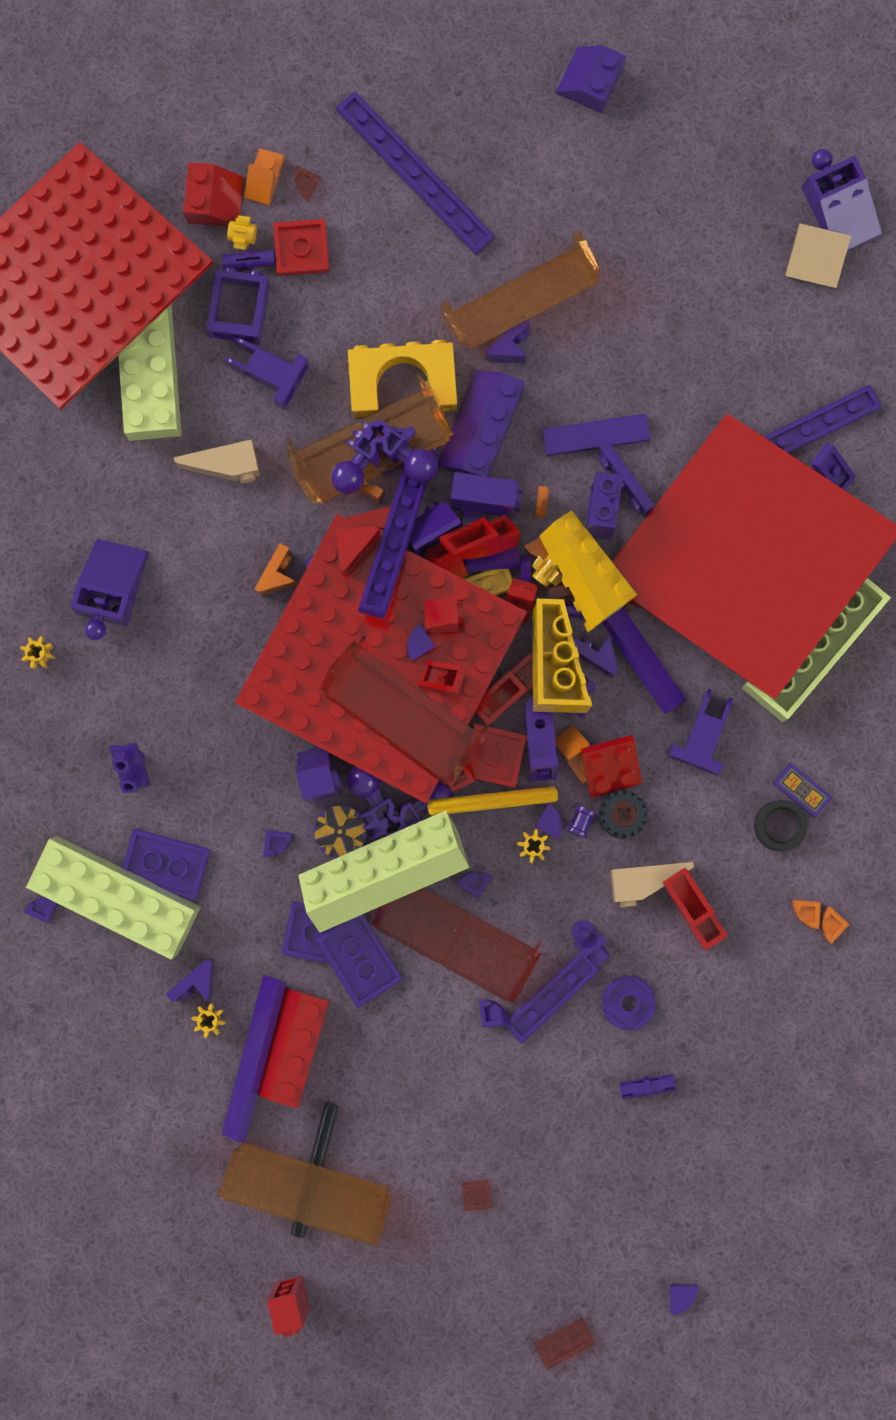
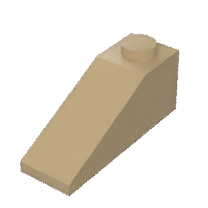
(228, 462)
(640, 882)

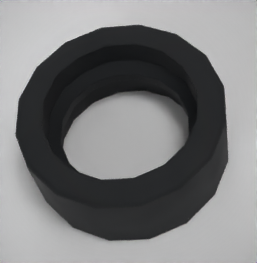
(797, 813)

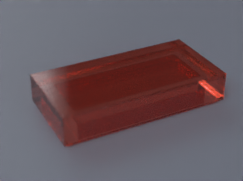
(564, 1343)

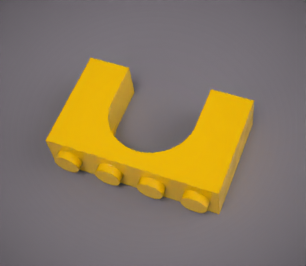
(369, 364)

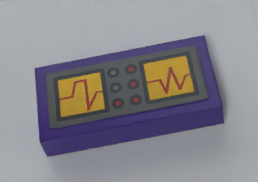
(802, 790)

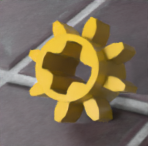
(242, 232)
(546, 572)
(44, 653)
(541, 847)
(216, 1022)

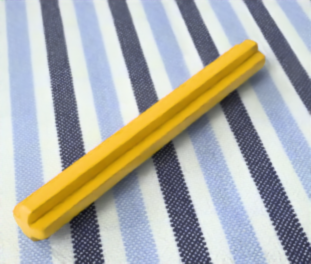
(493, 800)

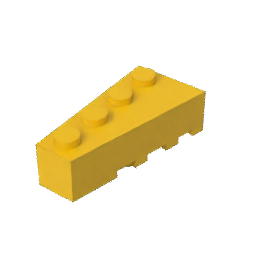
(586, 570)
(556, 666)

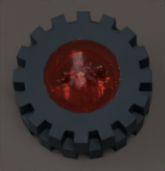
(616, 820)

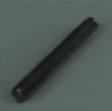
(319, 1151)

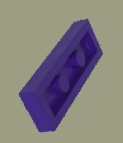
(638, 498)

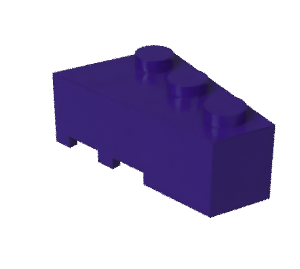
(317, 776)

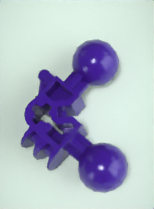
(419, 466)
(367, 786)

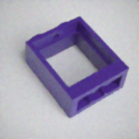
(231, 331)
(485, 495)
(604, 505)

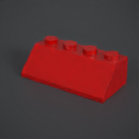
(293, 1047)

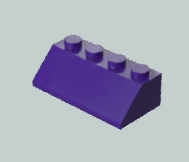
(482, 423)

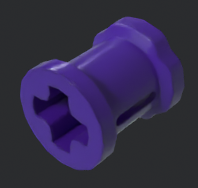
(581, 821)

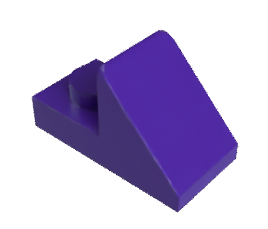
(504, 348)
(833, 466)
(602, 660)
(200, 978)

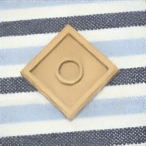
(817, 255)

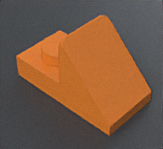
(263, 176)
(272, 579)
(569, 746)

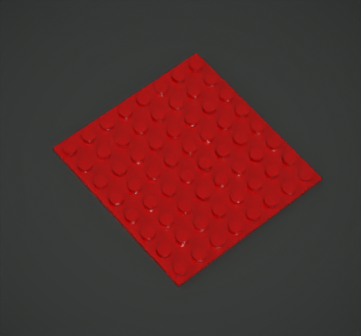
(84, 273)
(753, 555)
(326, 620)

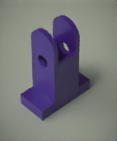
(271, 371)
(702, 739)
(540, 744)

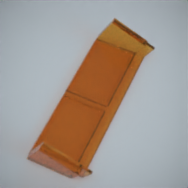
(523, 296)
(315, 462)
(306, 1193)

